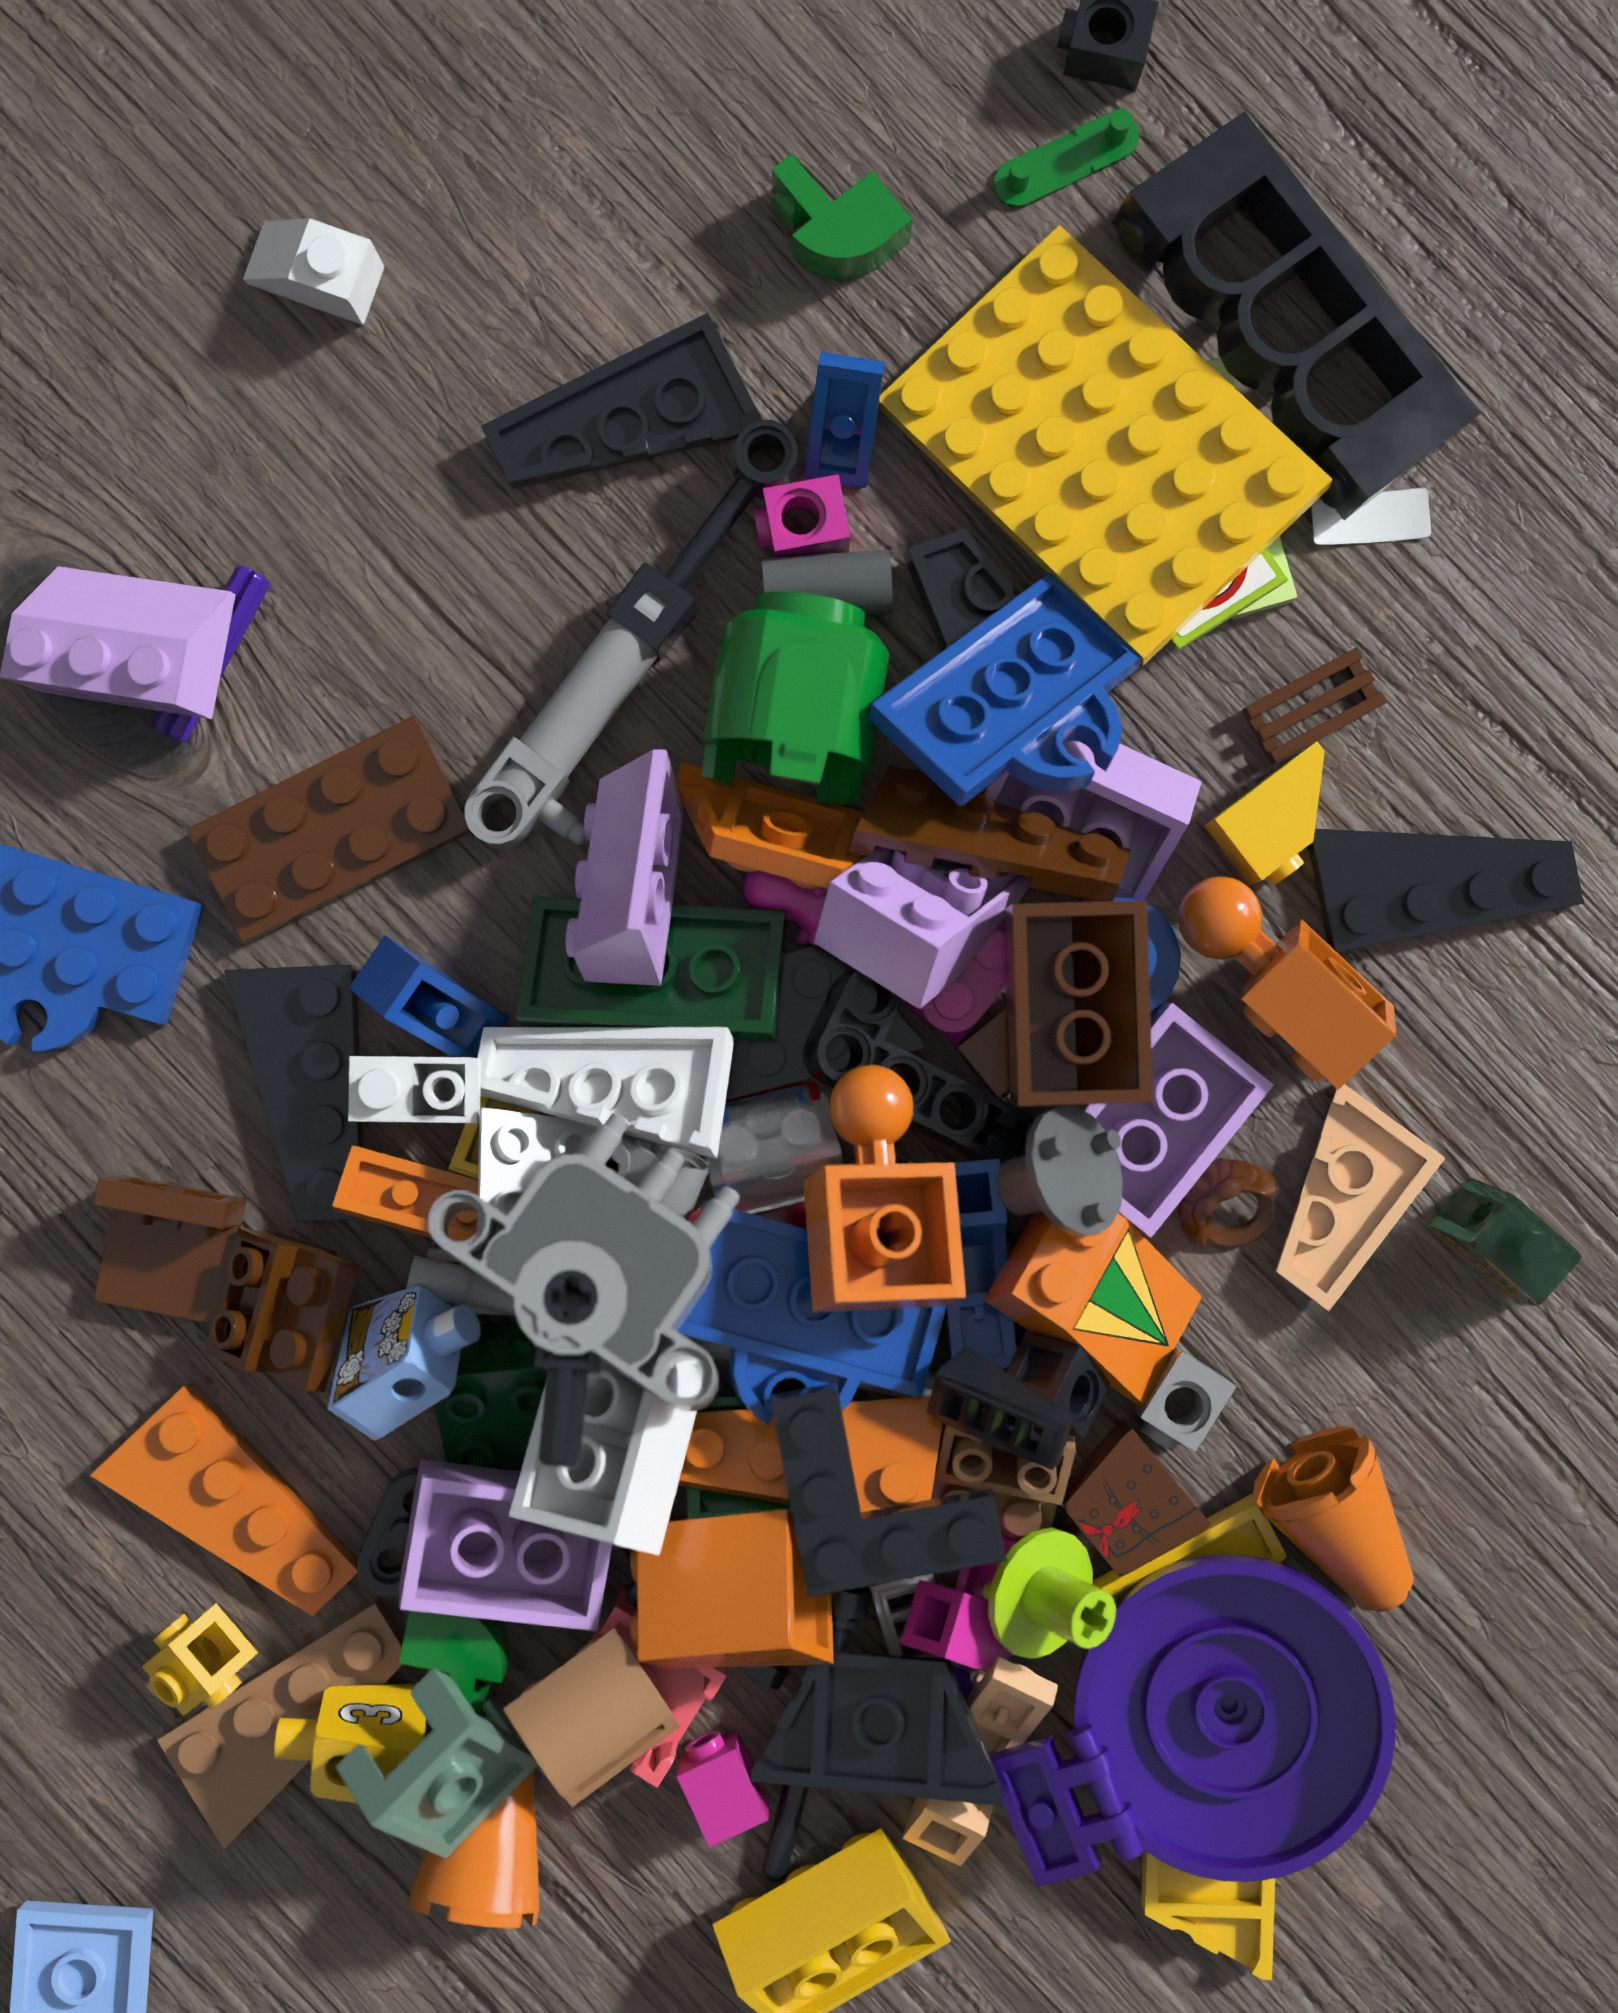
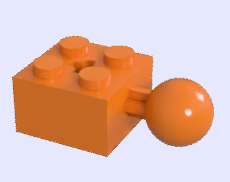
(1292, 985)
(902, 1201)

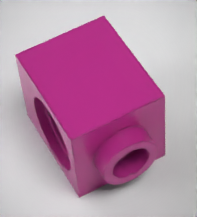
(820, 497)
(719, 1786)

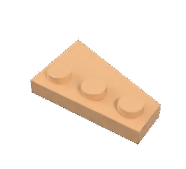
(1352, 1196)

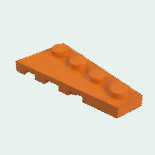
(888, 1441)
(224, 1497)

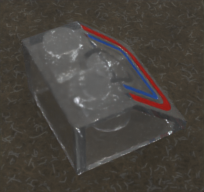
(774, 1144)

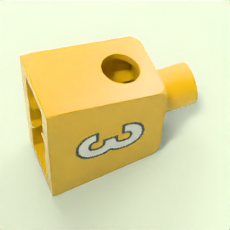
(366, 1715)

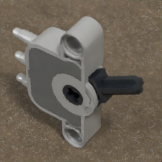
(626, 1256)

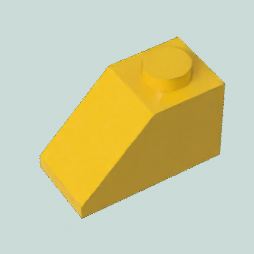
(1273, 820)

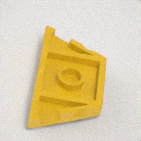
(1215, 1913)

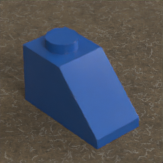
(425, 1000)

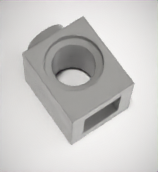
(1210, 1396)

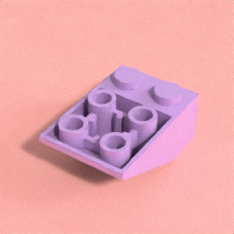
(912, 922)

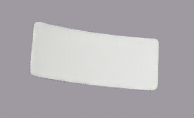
(1383, 519)

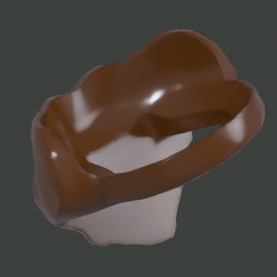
(1219, 1183)

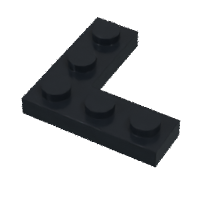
(857, 1548)

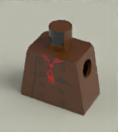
(1128, 1503)

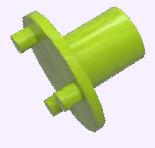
(1047, 1597)

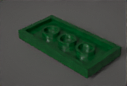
(716, 973)

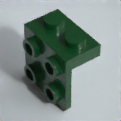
(493, 1400)

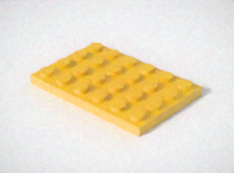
(1103, 443)

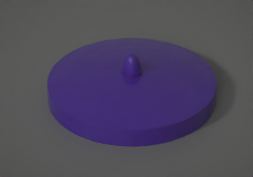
(1239, 1716)

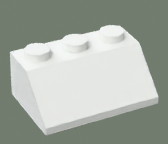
(626, 1463)

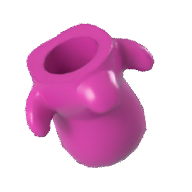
(775, 892)

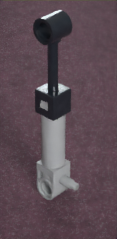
(639, 629)

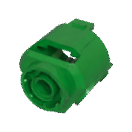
(796, 694)

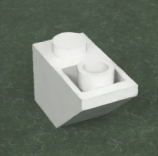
(414, 1089)

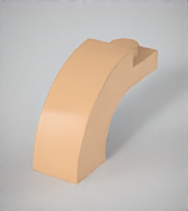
(1006, 1709)

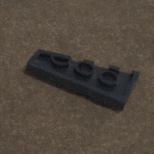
(1416, 885)

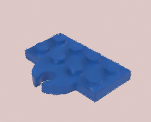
(1014, 697)
(85, 947)
(765, 1314)

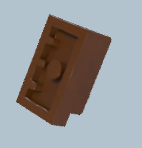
(166, 1246)

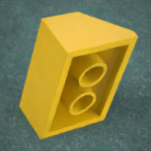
(830, 1930)

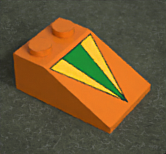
(1101, 1294)

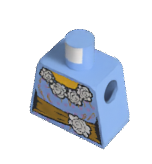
(398, 1358)

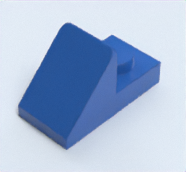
(844, 418)

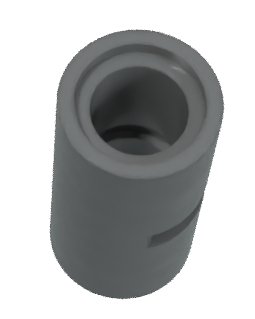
(852, 577)

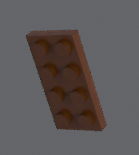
(329, 830)

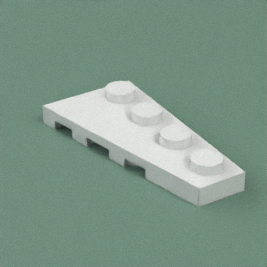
(658, 1078)

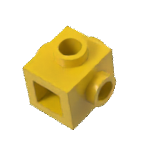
(198, 1660)

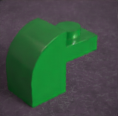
(840, 236)
(460, 1646)

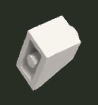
(316, 266)

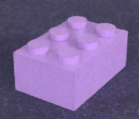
(1196, 1108)
(482, 1564)

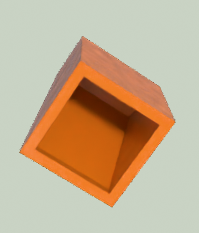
(729, 1597)

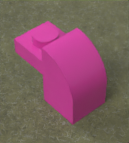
(956, 1621)

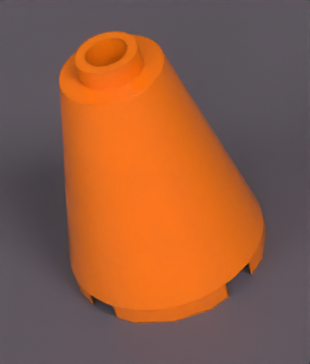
(1339, 1515)
(492, 1873)

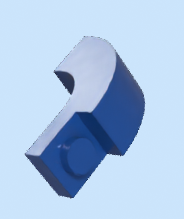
(983, 1245)

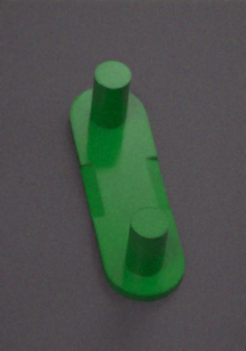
(1066, 159)

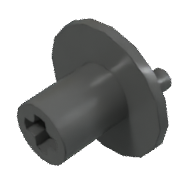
(1066, 1172)

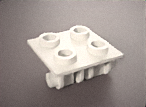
(517, 1148)

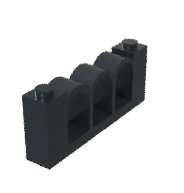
(1243, 169)

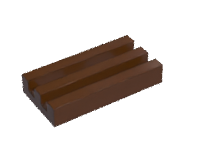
(1360, 680)

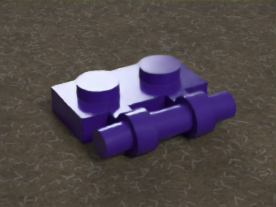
(1047, 1814)

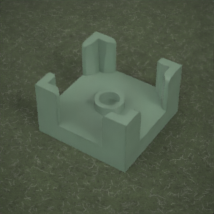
(449, 1778)

